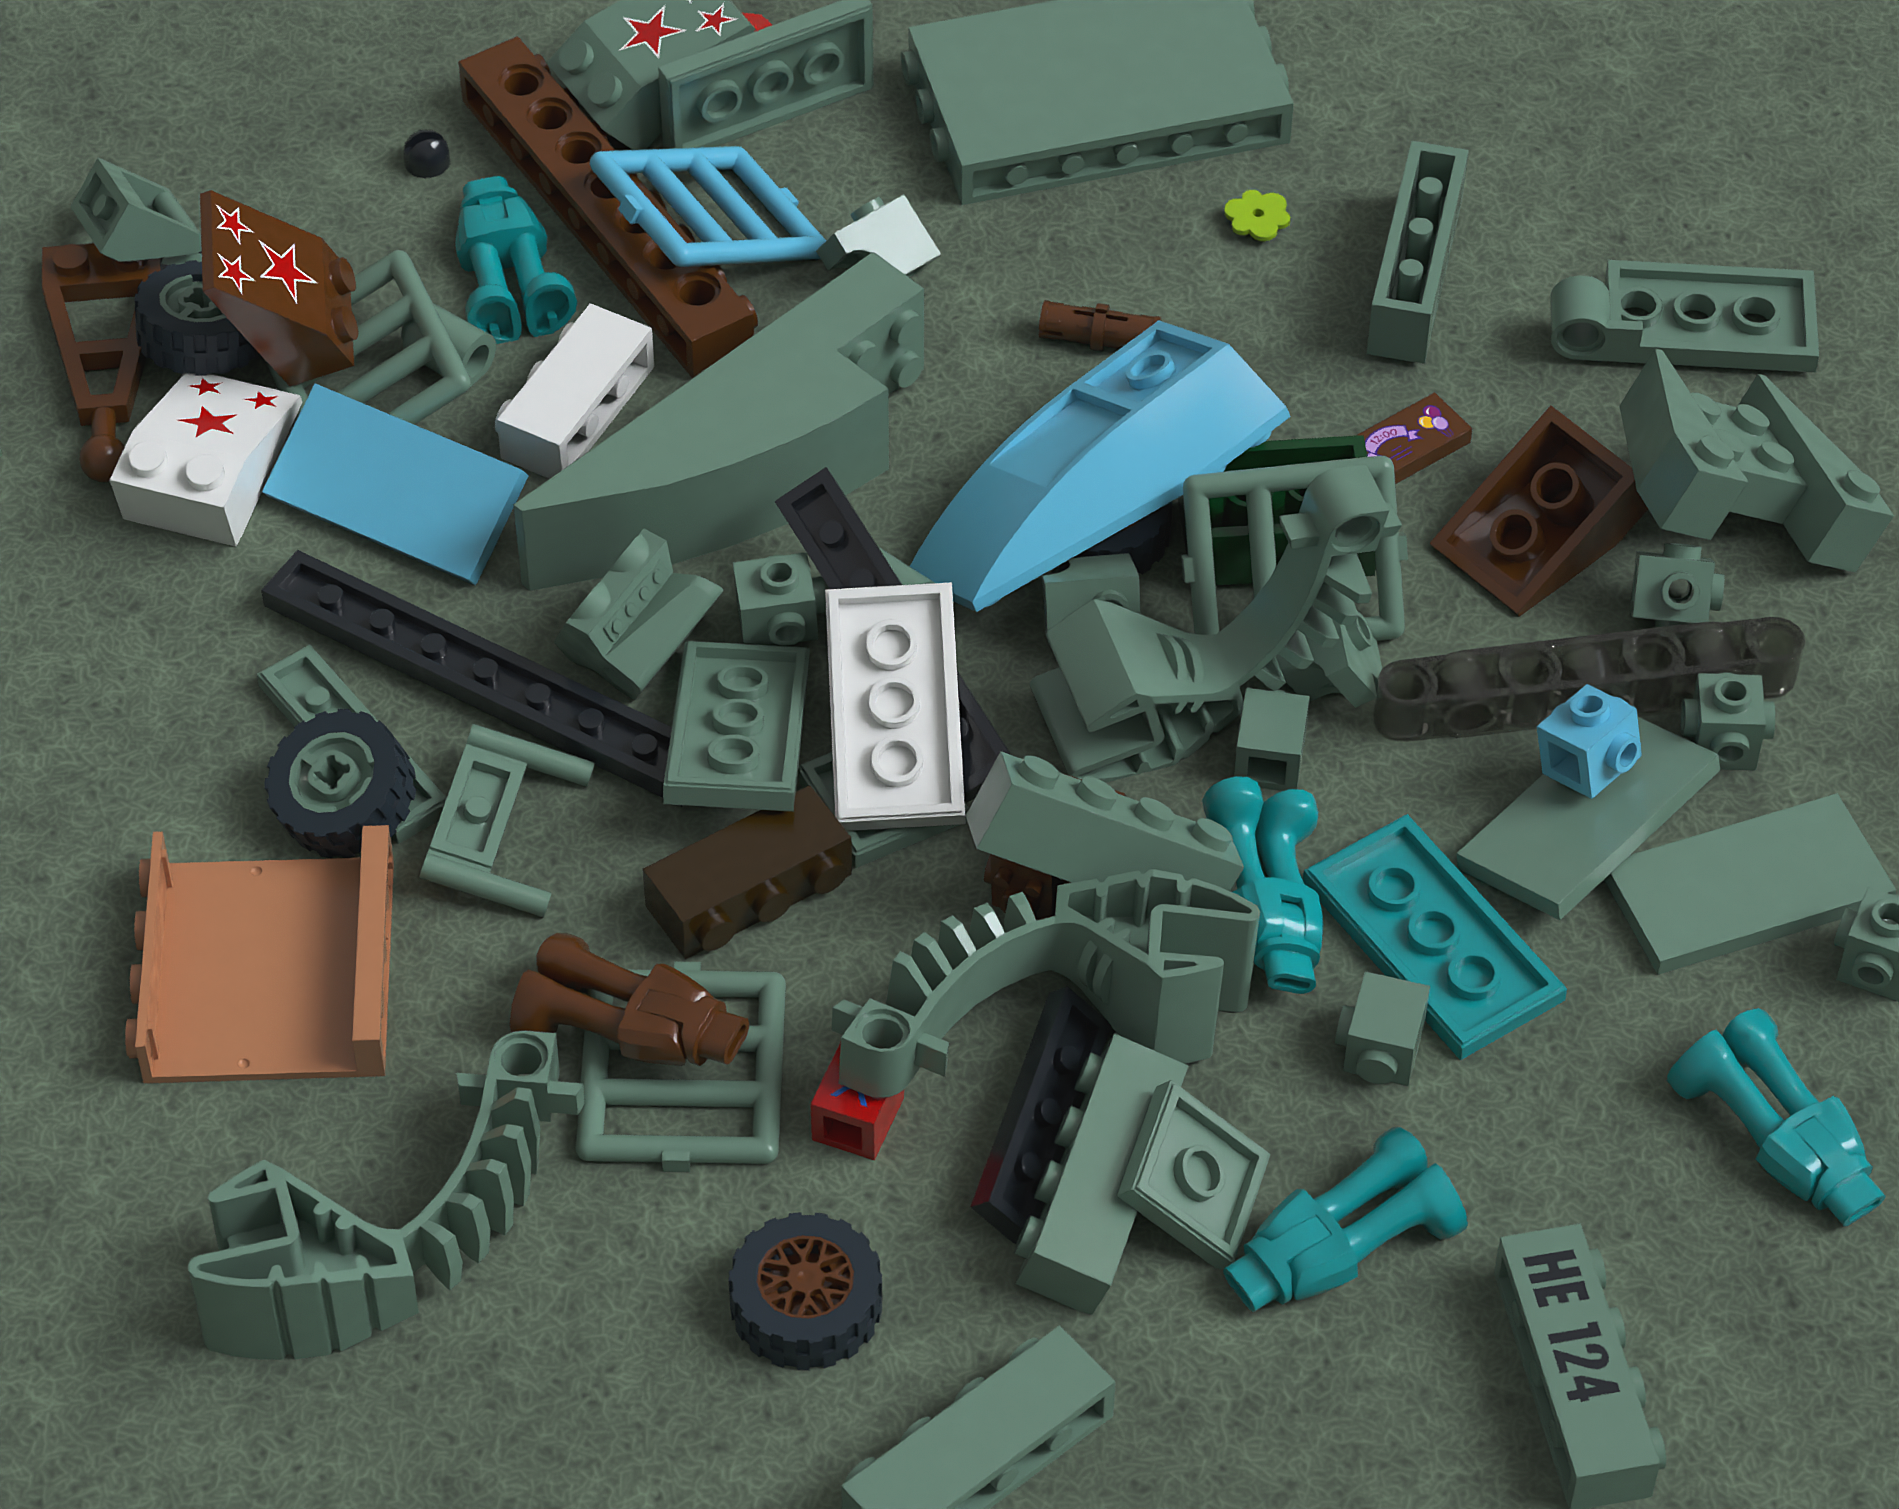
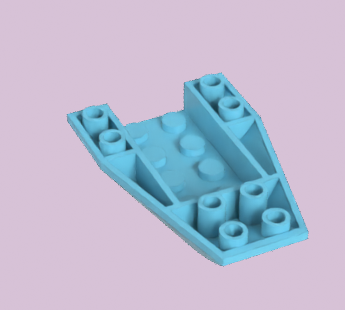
(1098, 461)

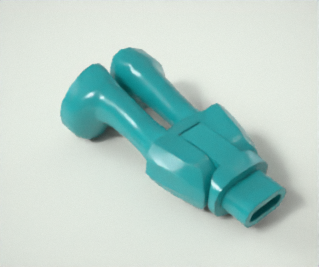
(500, 233)
(1289, 910)
(1809, 1152)
(1305, 1249)

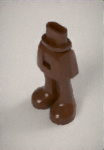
(665, 1016)

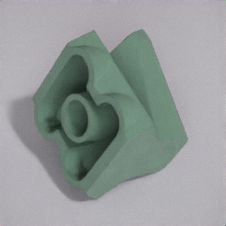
(636, 616)

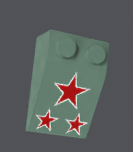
(617, 54)

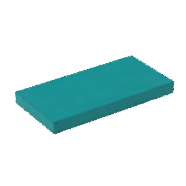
(1436, 930)

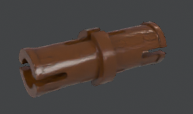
(1091, 325)

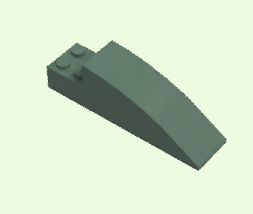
(738, 435)

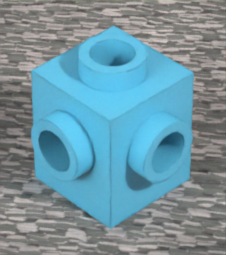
(1589, 741)

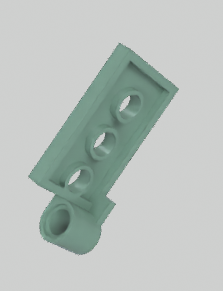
(1593, 325)

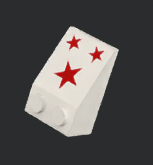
(203, 456)

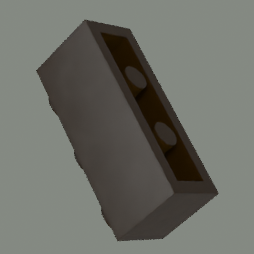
(747, 873)

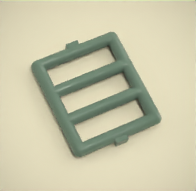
(433, 345)
(1257, 486)
(679, 1152)

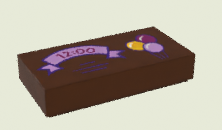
(1418, 436)

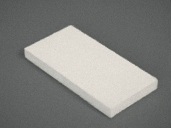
(894, 707)

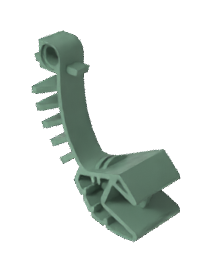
(1150, 694)
(1140, 946)
(318, 1279)

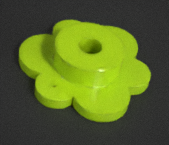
(1258, 214)

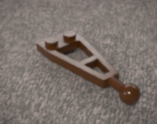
(85, 274)

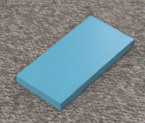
(395, 484)

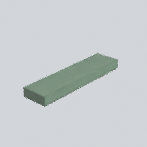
(307, 686)

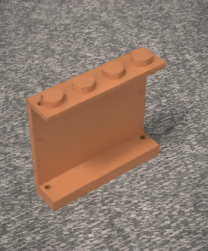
(263, 966)

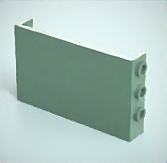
(1093, 90)

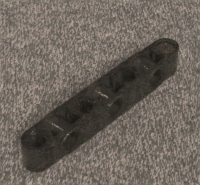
(1524, 682)

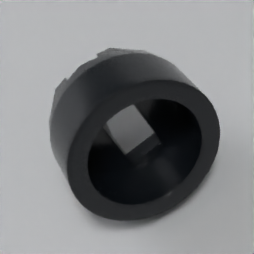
(426, 154)

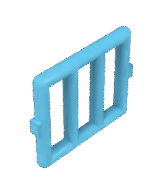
(703, 166)

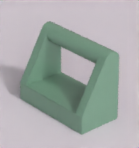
(133, 216)

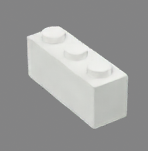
(575, 391)

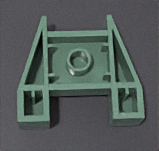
(1754, 459)

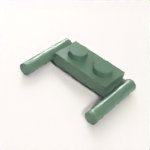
(479, 812)

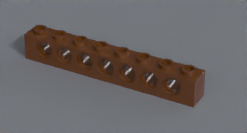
(552, 147)

